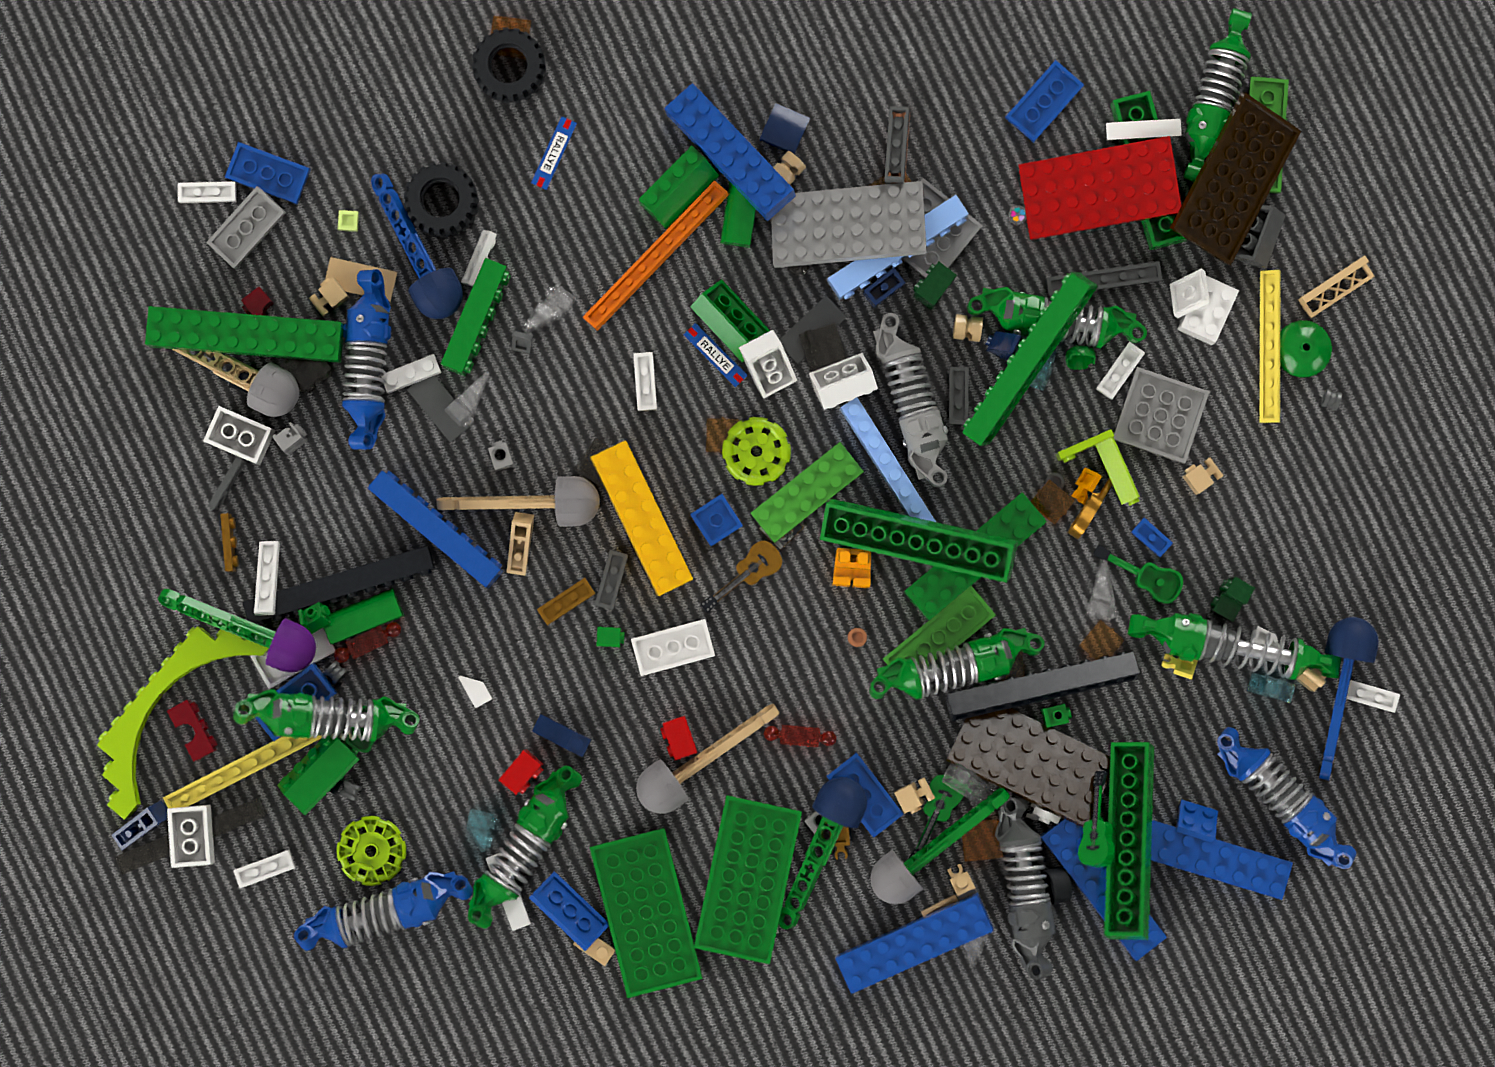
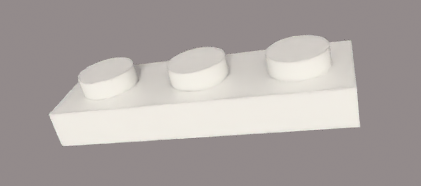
(207, 192)
(485, 243)
(1120, 370)
(411, 373)
(645, 381)
(1373, 696)
(264, 869)

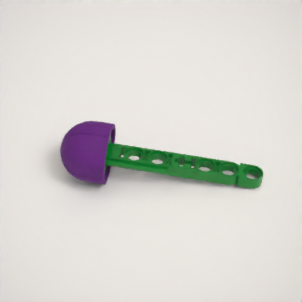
(289, 647)

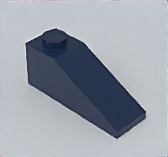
(1002, 344)
(562, 735)
(141, 825)

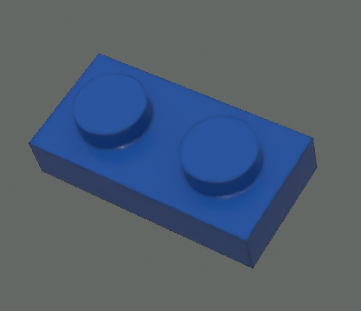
(1151, 537)

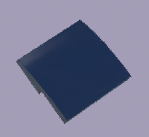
(784, 128)

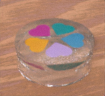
(1017, 215)

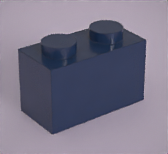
(884, 288)

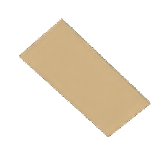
(346, 275)

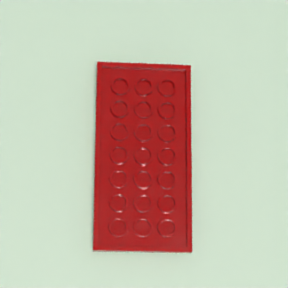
(1100, 188)

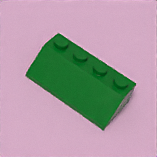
(678, 187)
(728, 317)
(318, 772)

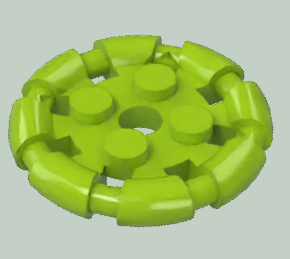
(751, 462)
(382, 846)

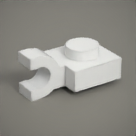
(1042, 815)

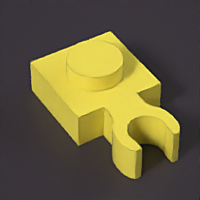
(1181, 667)

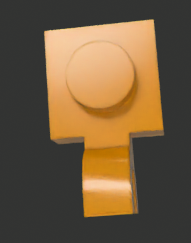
(1086, 482)

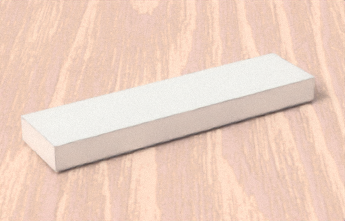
(266, 578)
(514, 909)

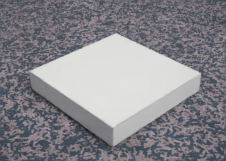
(1189, 293)

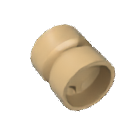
(789, 167)
(967, 328)

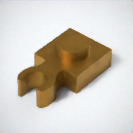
(843, 840)

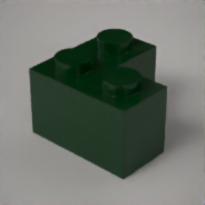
(935, 284)
(1231, 598)

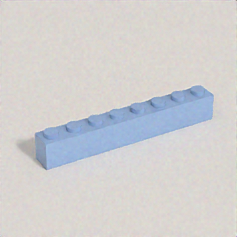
(862, 271)
(885, 460)

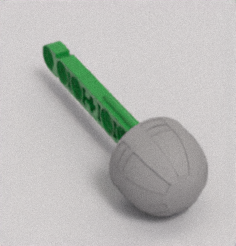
(895, 881)

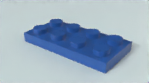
(1044, 101)
(269, 172)
(881, 808)
(569, 911)

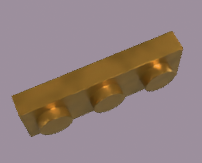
(229, 542)
(566, 601)

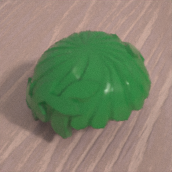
(1080, 357)

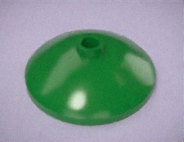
(1292, 355)

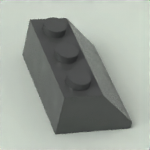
(1261, 238)

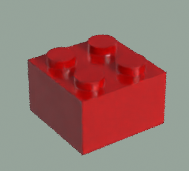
(679, 738)
(521, 772)

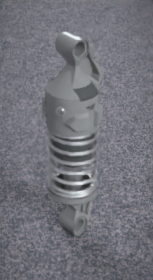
(920, 418)

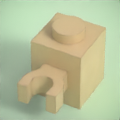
(962, 883)

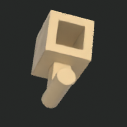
(332, 294)
(1199, 478)
(1311, 679)
(911, 797)

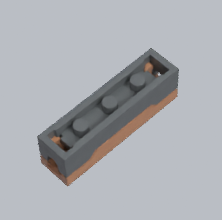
(897, 145)

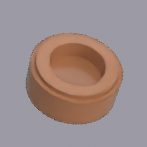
(857, 637)

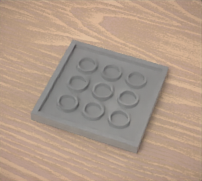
(945, 248)
(1160, 415)

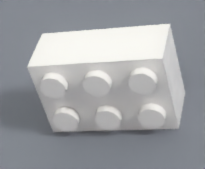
(1209, 319)
(768, 364)
(843, 381)
(239, 435)
(190, 836)

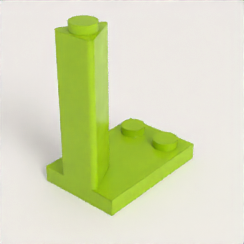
(1112, 461)

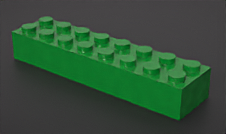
(1141, 108)
(941, 586)

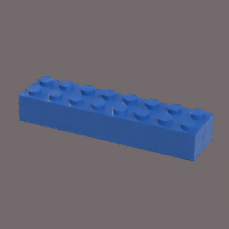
(730, 152)
(436, 530)
(1063, 842)
(1220, 861)
(914, 943)

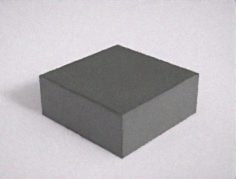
(522, 342)

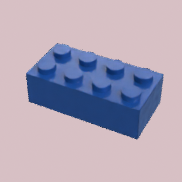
(309, 682)

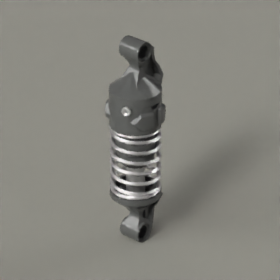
(1031, 906)

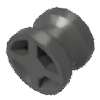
(1331, 399)
(335, 672)
(350, 790)

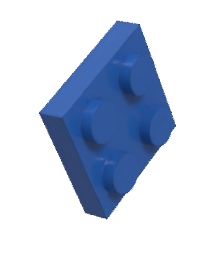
(716, 520)
(1197, 821)

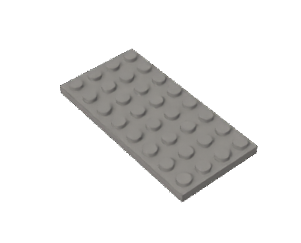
(850, 225)

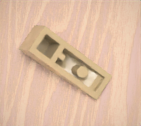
(520, 543)

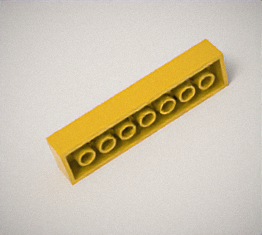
(641, 518)

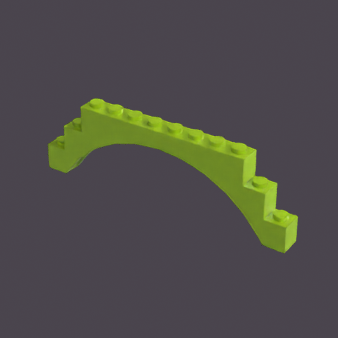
(124, 736)

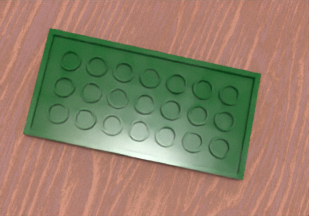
(748, 879)
(646, 912)

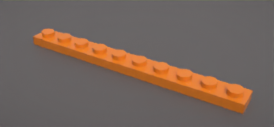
(655, 255)

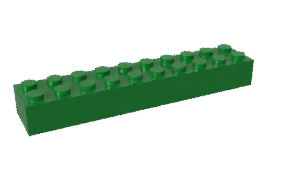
(244, 334)
(1030, 358)
(919, 540)
(1131, 818)

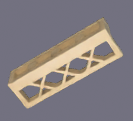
(1332, 281)

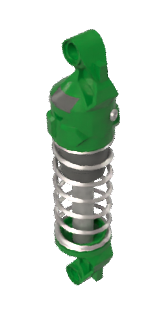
(1198, 638)

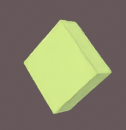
(348, 220)

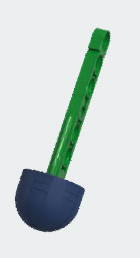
(841, 804)

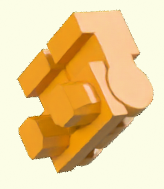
(861, 565)

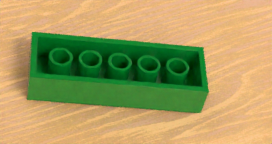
(475, 317)

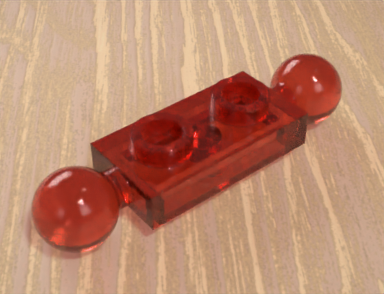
(367, 642)
(800, 736)

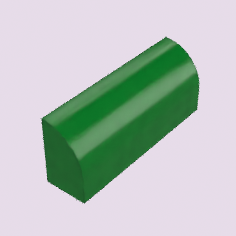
(737, 220)
(363, 616)

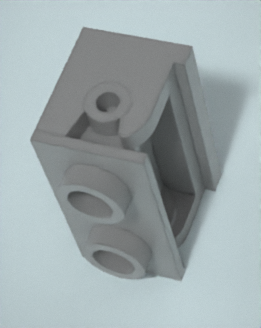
(291, 438)

